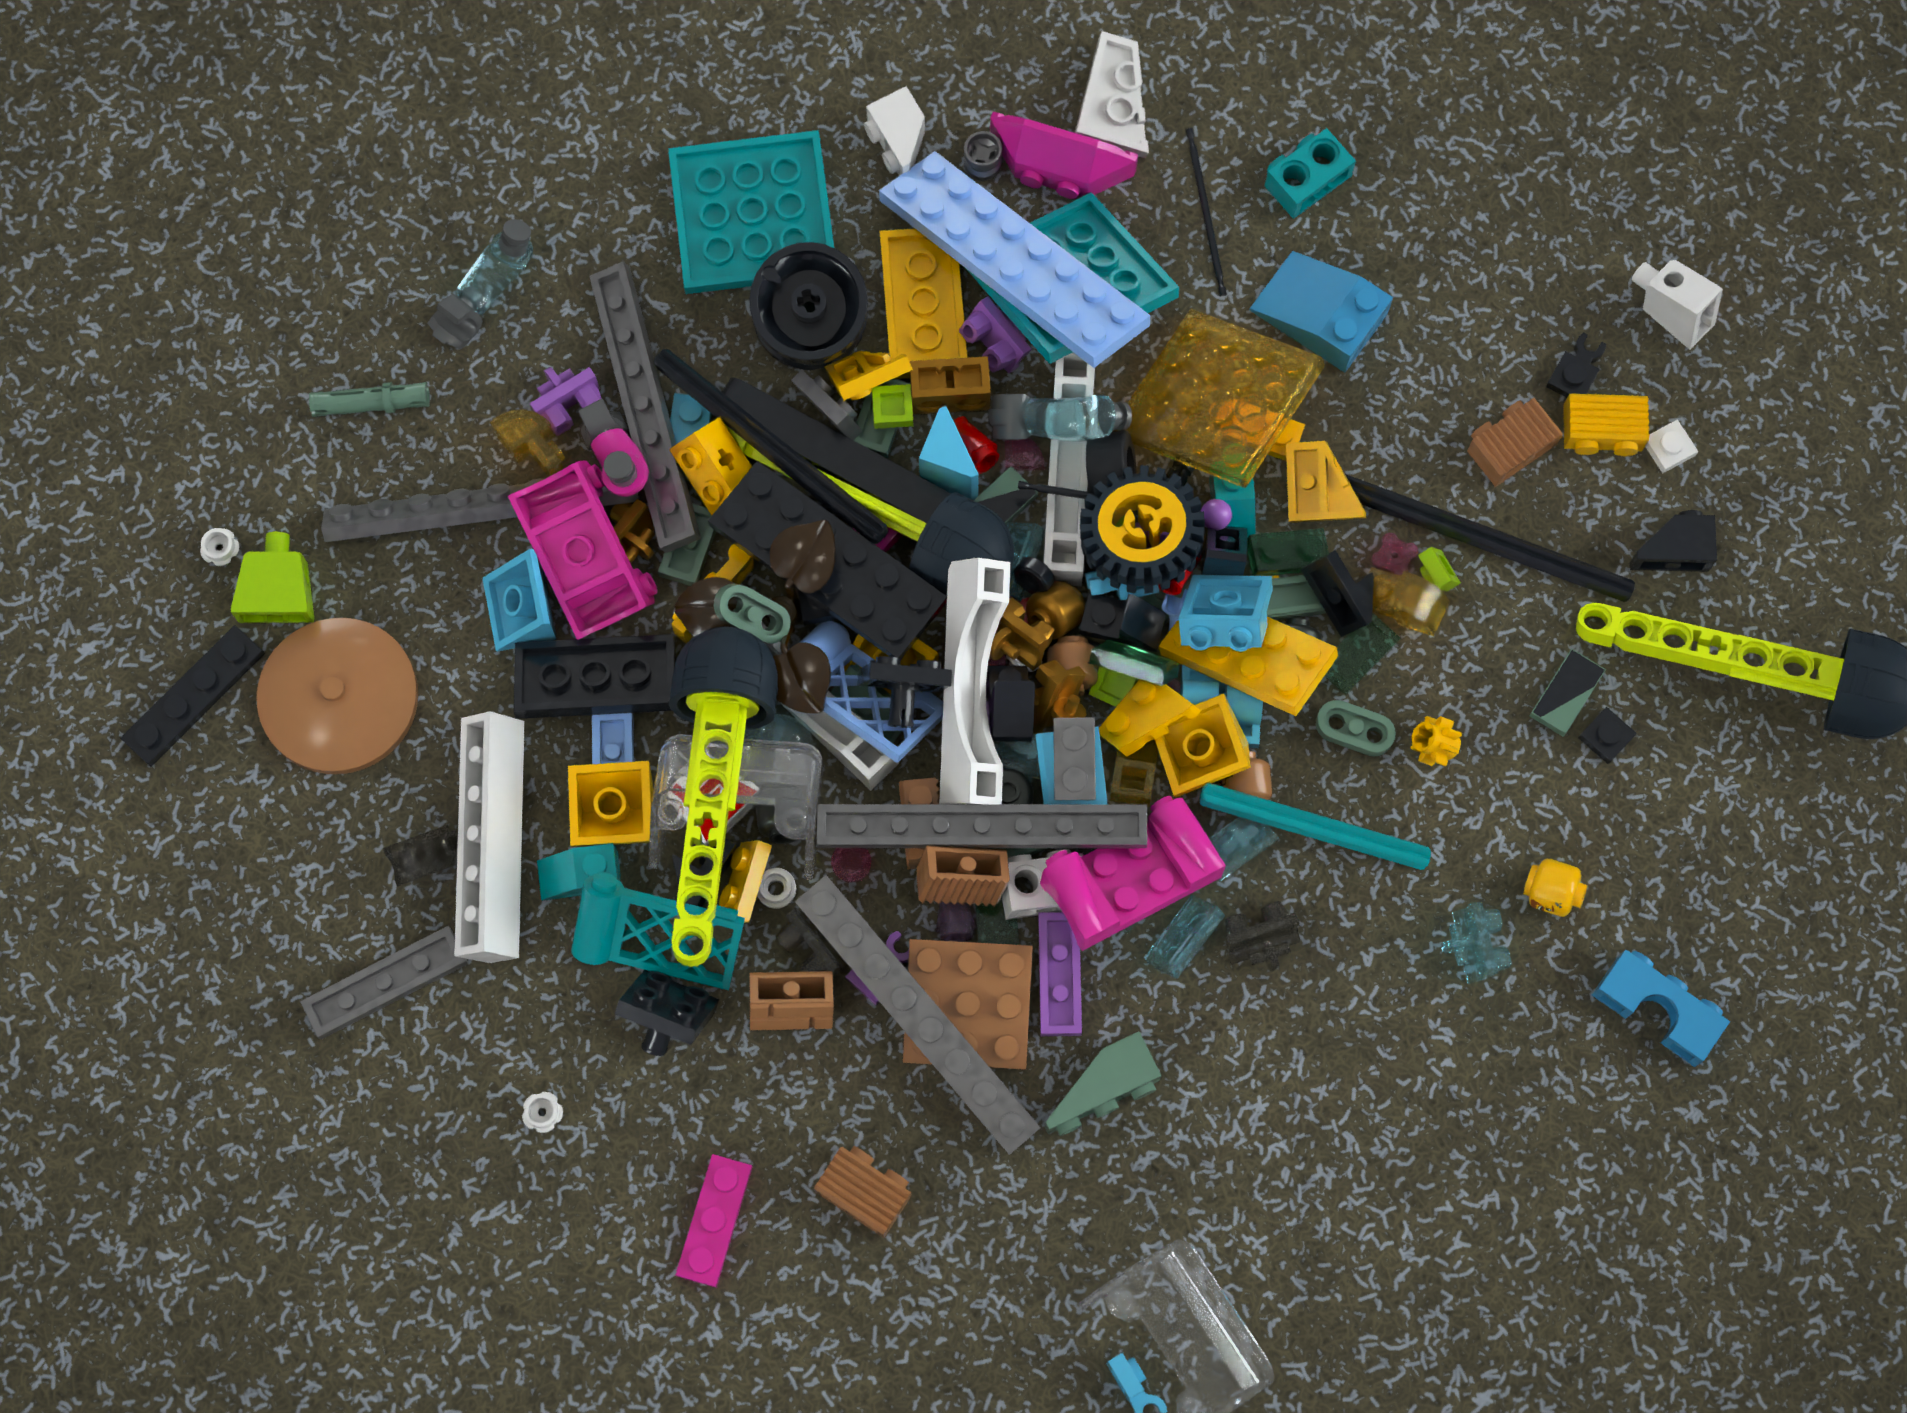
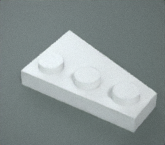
(1113, 96)

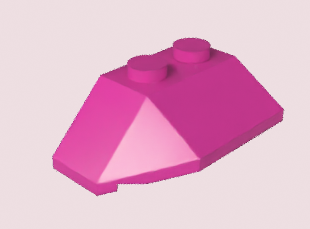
(1060, 158)

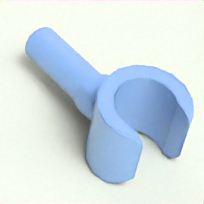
(1172, 606)

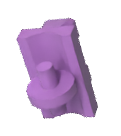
(998, 333)
(562, 393)

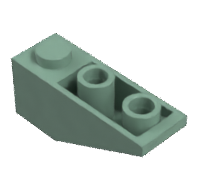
(1114, 1074)

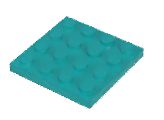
(744, 204)
(1107, 249)

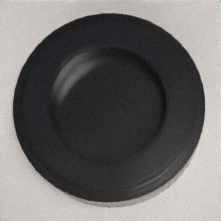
(1033, 575)

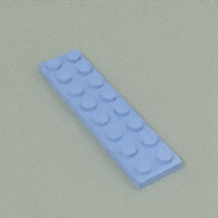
(1015, 259)

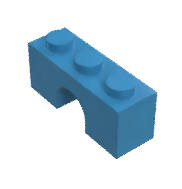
(1693, 1023)

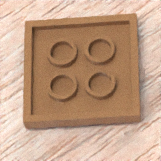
(982, 994)

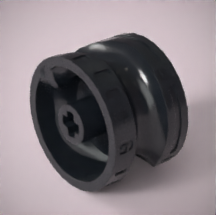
(802, 276)

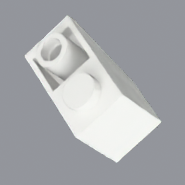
(898, 127)

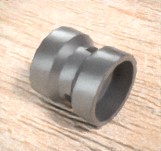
(981, 147)

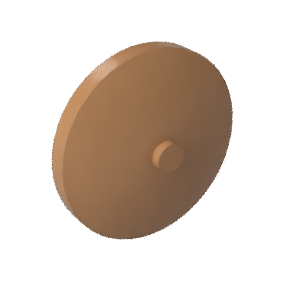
(337, 695)

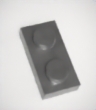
(819, 394)
(1074, 759)

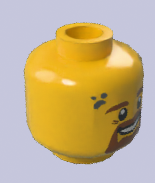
(1555, 887)

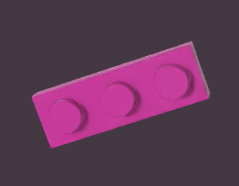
(714, 1221)

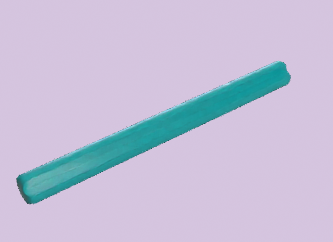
(1315, 826)

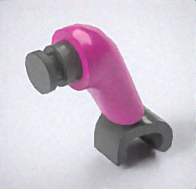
(619, 457)

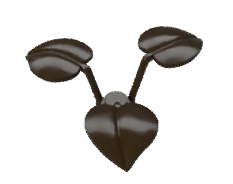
(807, 560)

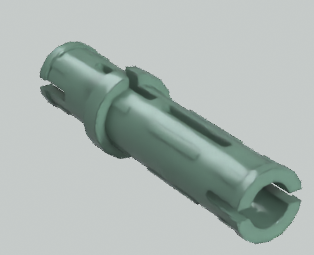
(359, 400)

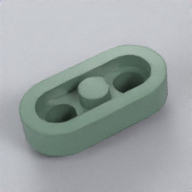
(749, 612)
(1356, 724)

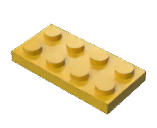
(921, 298)
(1277, 673)

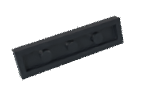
(192, 696)

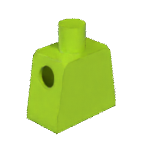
(273, 585)

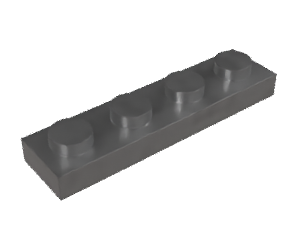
(383, 983)

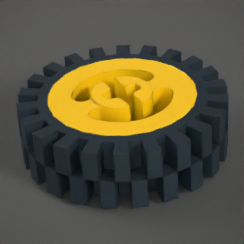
(1161, 508)

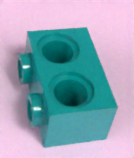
(1315, 178)

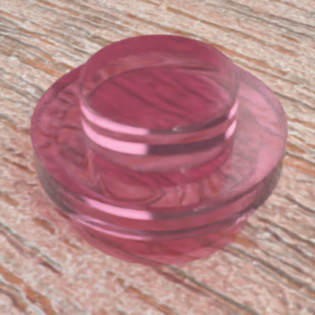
(851, 863)

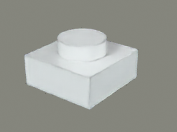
(1670, 446)

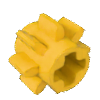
(1436, 741)

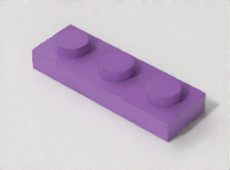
(1059, 977)

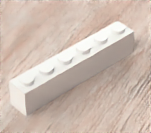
(489, 838)

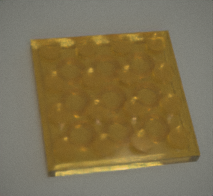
(1220, 397)

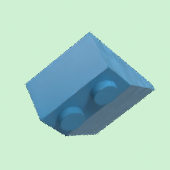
(1323, 308)

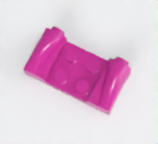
(581, 549)
(1124, 885)

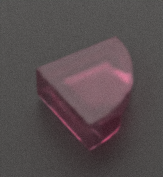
(1023, 455)

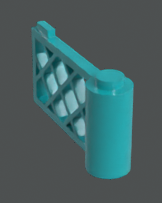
(603, 923)

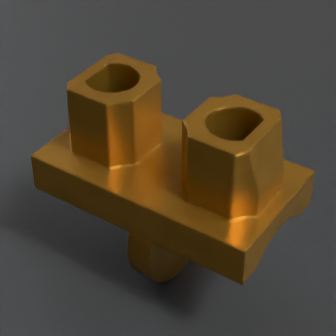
(633, 528)
(1019, 639)
(1059, 696)

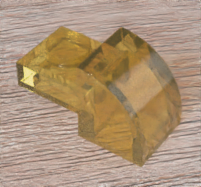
(526, 434)
(1409, 600)
(1134, 776)

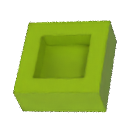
(892, 406)
(1437, 569)
(1112, 686)

